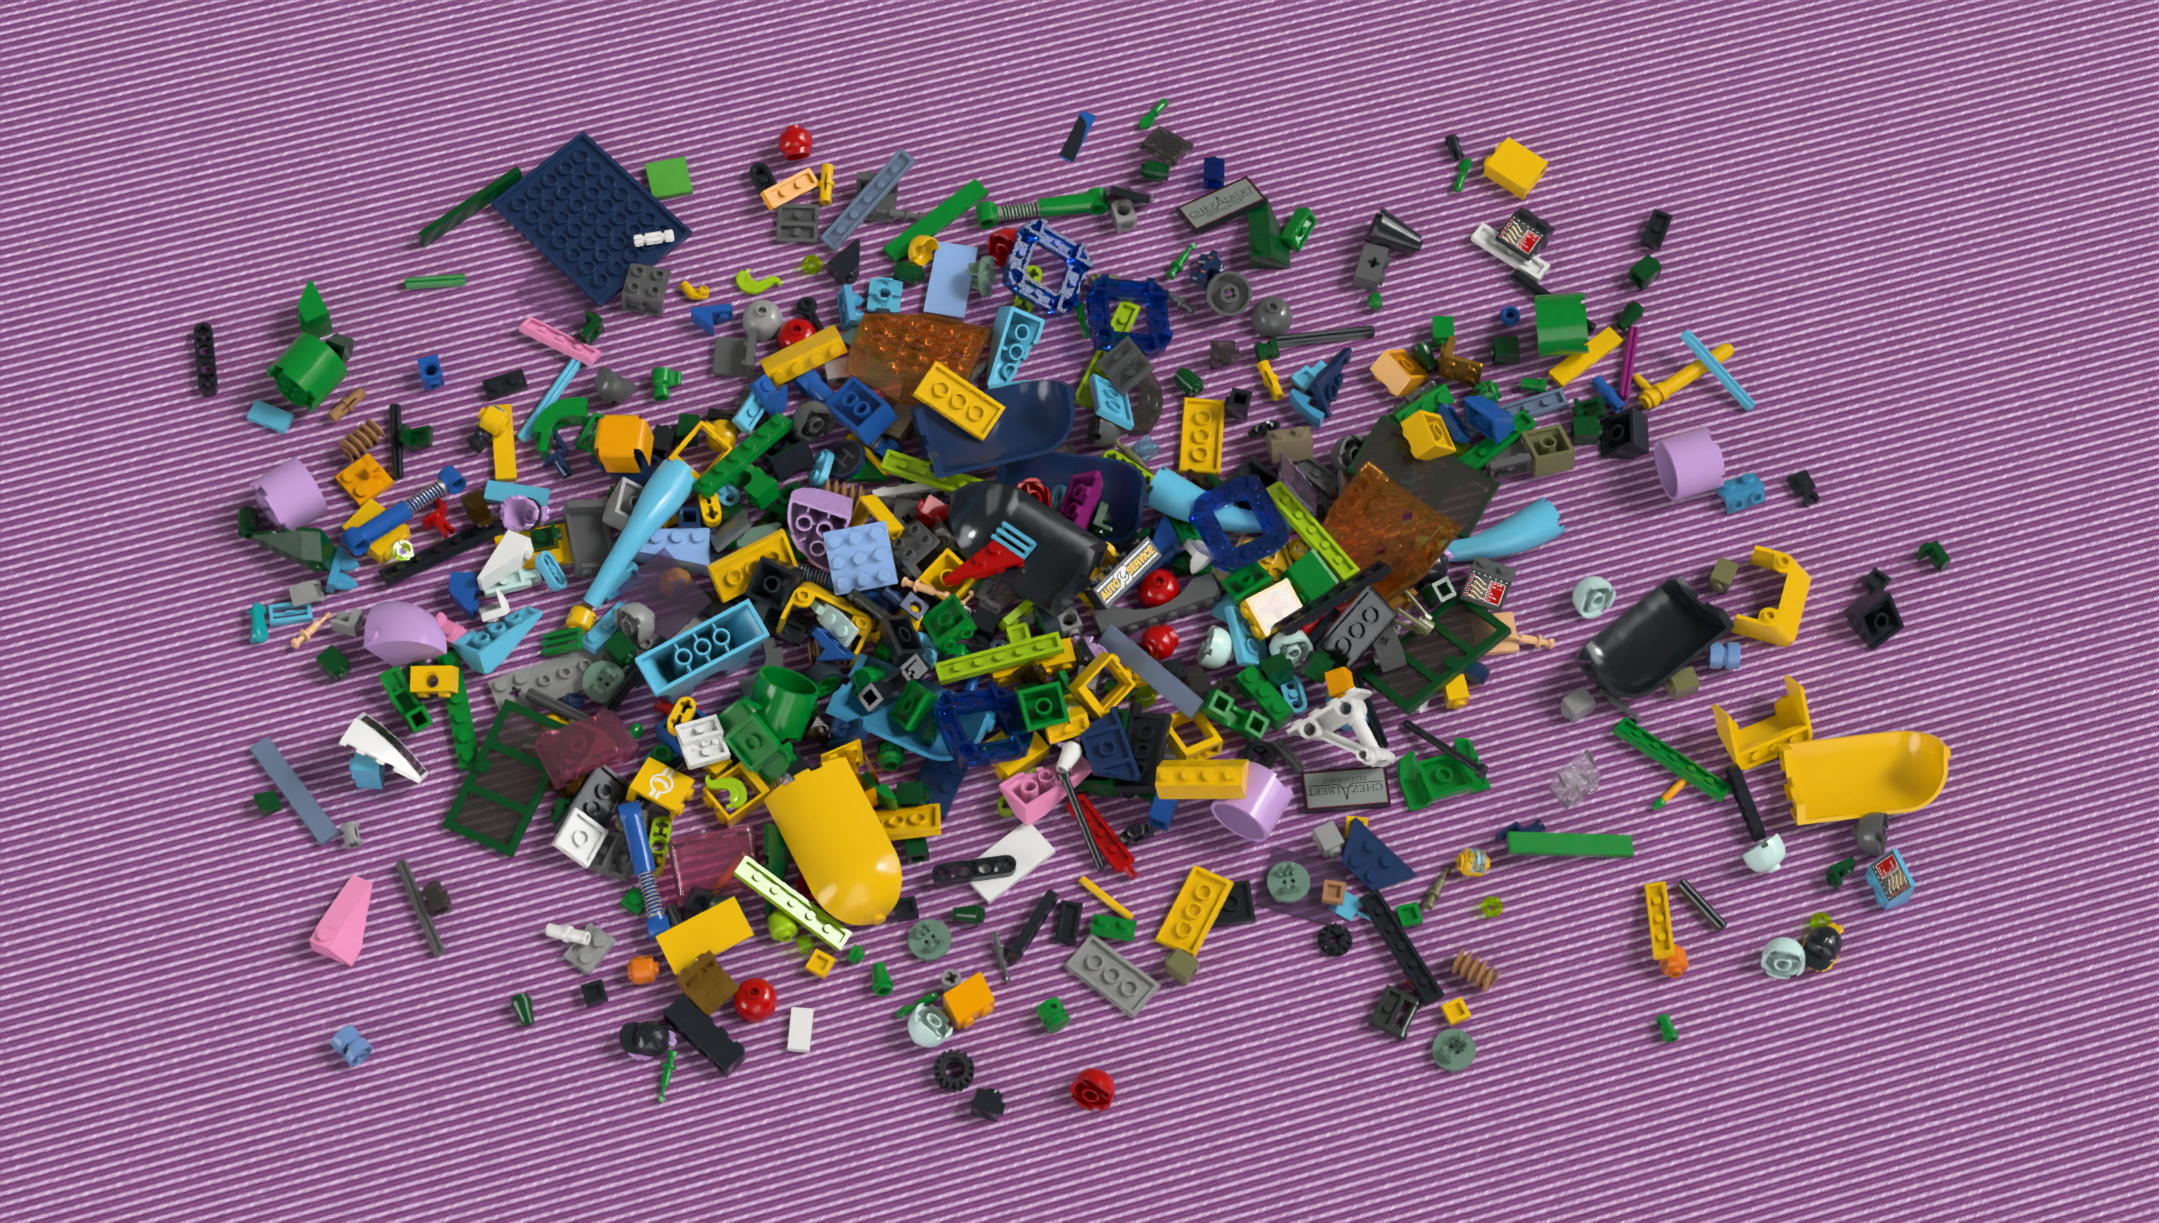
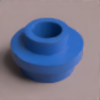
(1510, 311)

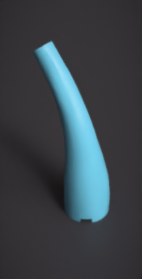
(1174, 496)
(657, 503)
(1517, 533)

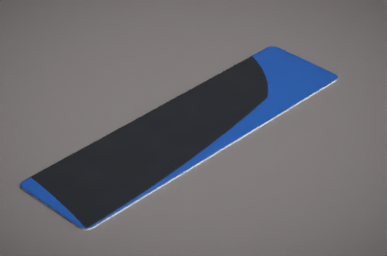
(1077, 136)

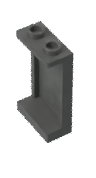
(587, 535)

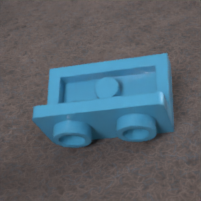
(1742, 492)

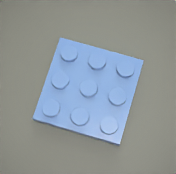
(860, 557)

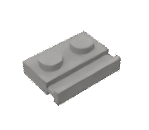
(589, 956)

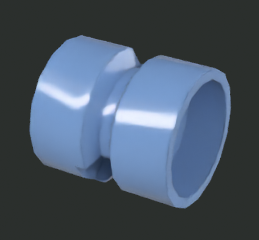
(1724, 655)
(348, 1042)

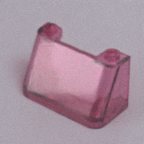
(585, 746)
(710, 859)

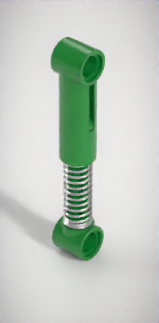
(1092, 201)

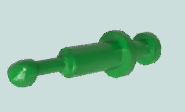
(1177, 266)
(667, 1072)

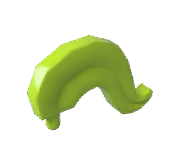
(752, 287)
(737, 790)

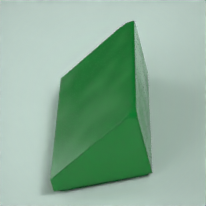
(1299, 228)

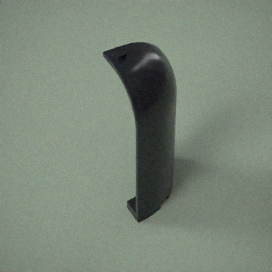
(1054, 568)
(1652, 640)

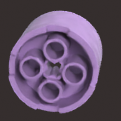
(1689, 464)
(289, 496)
(1260, 810)

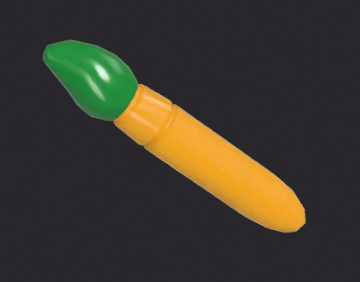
(1660, 802)

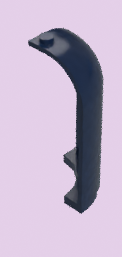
(1032, 425)
(1122, 485)

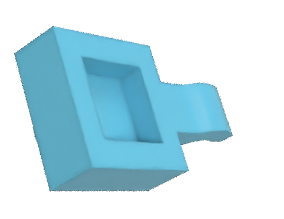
(1306, 375)

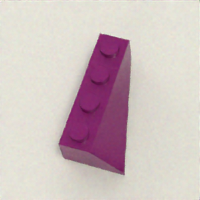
(1082, 497)

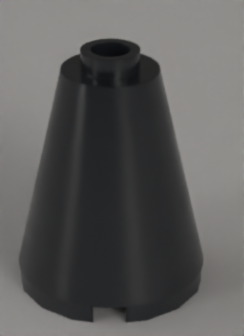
(1394, 234)

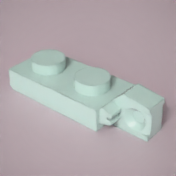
(516, 581)
(835, 622)

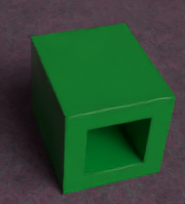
(1441, 329)

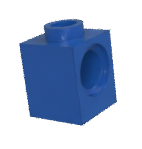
(428, 365)

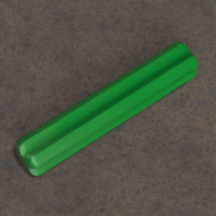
(435, 281)

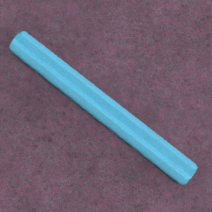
(1718, 370)
(550, 397)

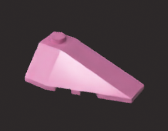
(1038, 792)
(343, 925)

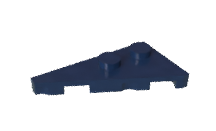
(1329, 382)

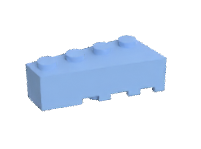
(687, 545)

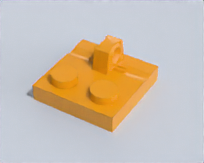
(364, 480)

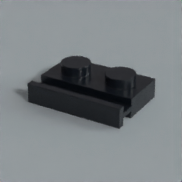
(792, 631)

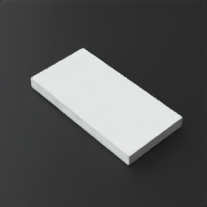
(1028, 850)

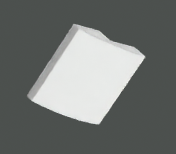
(702, 742)

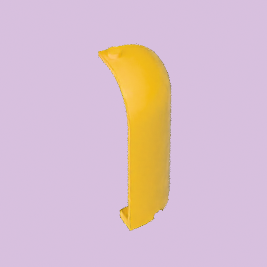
(1863, 774)
(838, 843)

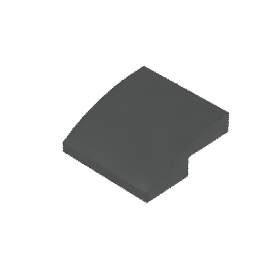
(798, 223)
(1125, 365)
(730, 530)
(613, 858)

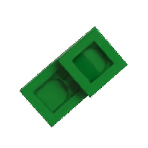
(883, 792)

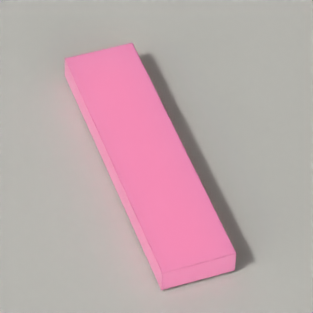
(559, 341)

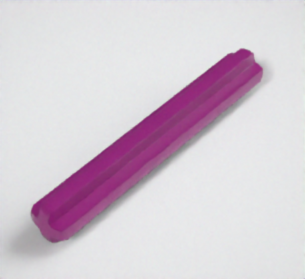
(1628, 362)

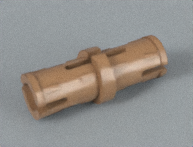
(347, 404)

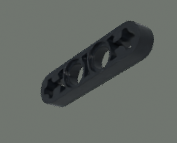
(208, 359)
(1745, 802)
(973, 866)
(1033, 926)

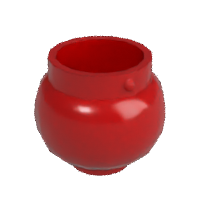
(795, 143)
(1159, 641)

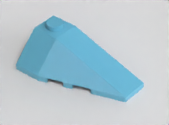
(1011, 341)
(492, 645)

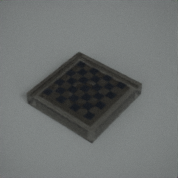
(1166, 146)

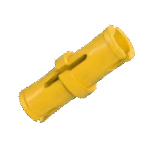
(826, 190)
(1270, 380)

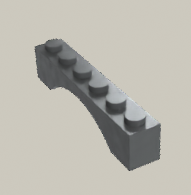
(1199, 594)

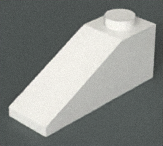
(506, 559)

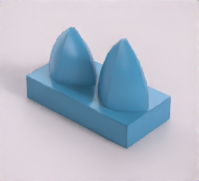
(847, 302)
(340, 580)

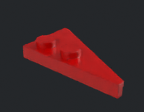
(987, 561)

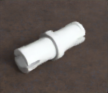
(568, 934)

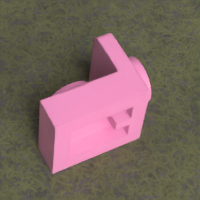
(452, 630)

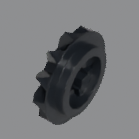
(1262, 428)
(1261, 747)
(1137, 833)
(1331, 948)

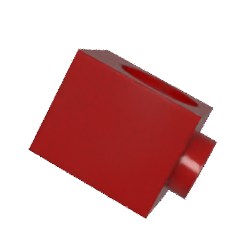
(930, 508)

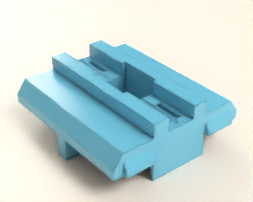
(875, 301)

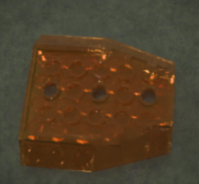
(897, 366)
(1371, 516)

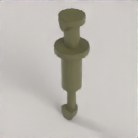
(1131, 455)
(1434, 893)

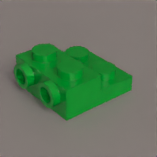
(948, 623)

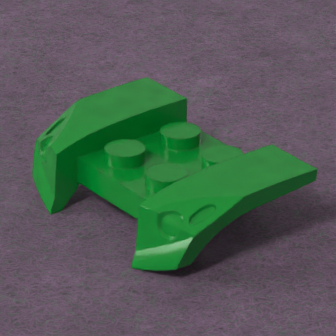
(754, 741)
(1438, 776)

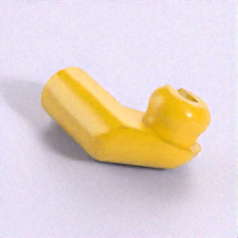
(694, 294)

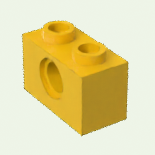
(422, 676)

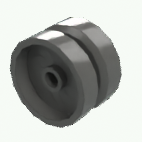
(1240, 291)

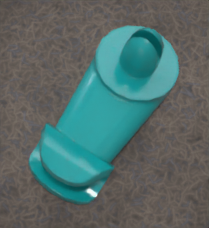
(259, 628)

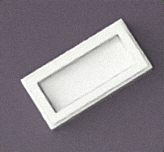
(800, 1029)

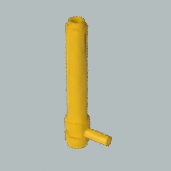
(1663, 390)

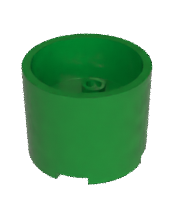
(1561, 324)
(307, 371)
(785, 701)

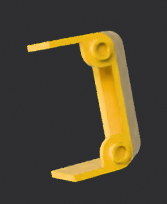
(809, 591)
(1780, 624)
(1760, 740)

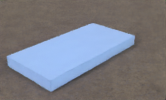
(949, 281)

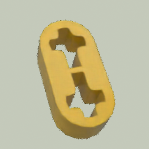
(705, 508)
(677, 713)

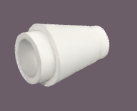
(1069, 756)

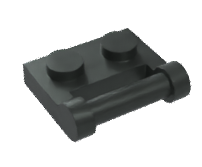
(864, 602)
(1389, 1008)

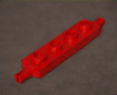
(1105, 838)

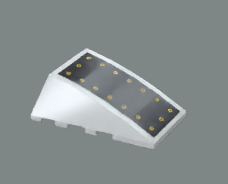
(380, 744)

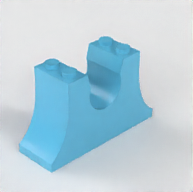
(703, 650)

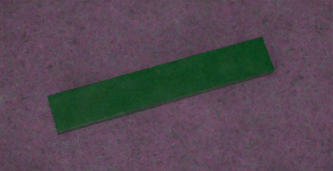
(468, 207)

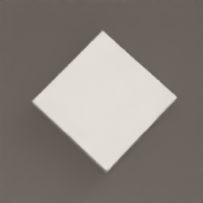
(580, 837)

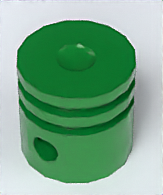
(1053, 1015)

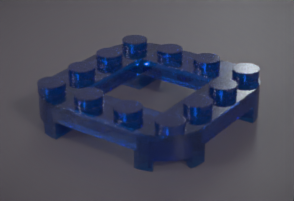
(1015, 274)
(1146, 292)
(1213, 536)
(965, 751)

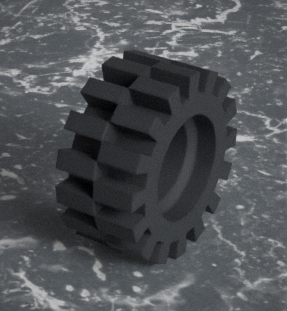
(954, 1058)

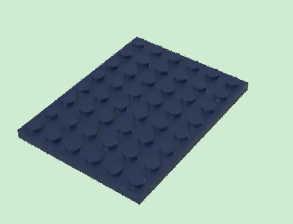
(584, 217)

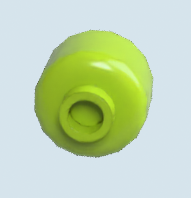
(781, 926)

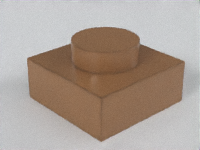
(1333, 892)

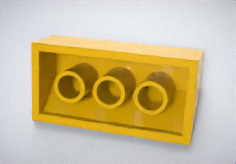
(1202, 779)

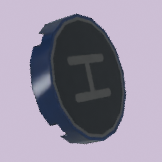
(847, 459)

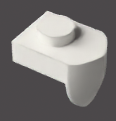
(1199, 553)
(493, 612)

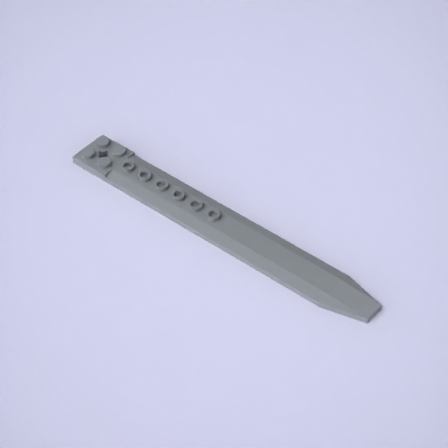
(566, 672)

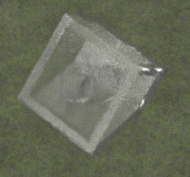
(1576, 780)

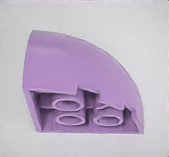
(811, 514)
(403, 633)

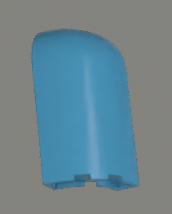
(847, 707)

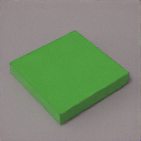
(669, 178)

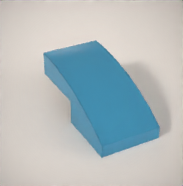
(1301, 404)

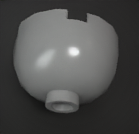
(764, 317)
(635, 621)

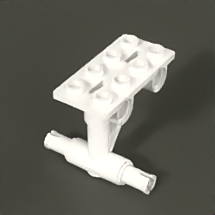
(1349, 710)

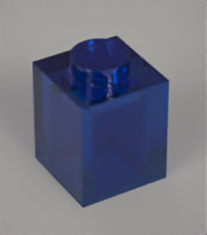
(1213, 173)

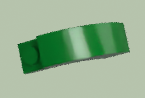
(558, 415)
(404, 702)

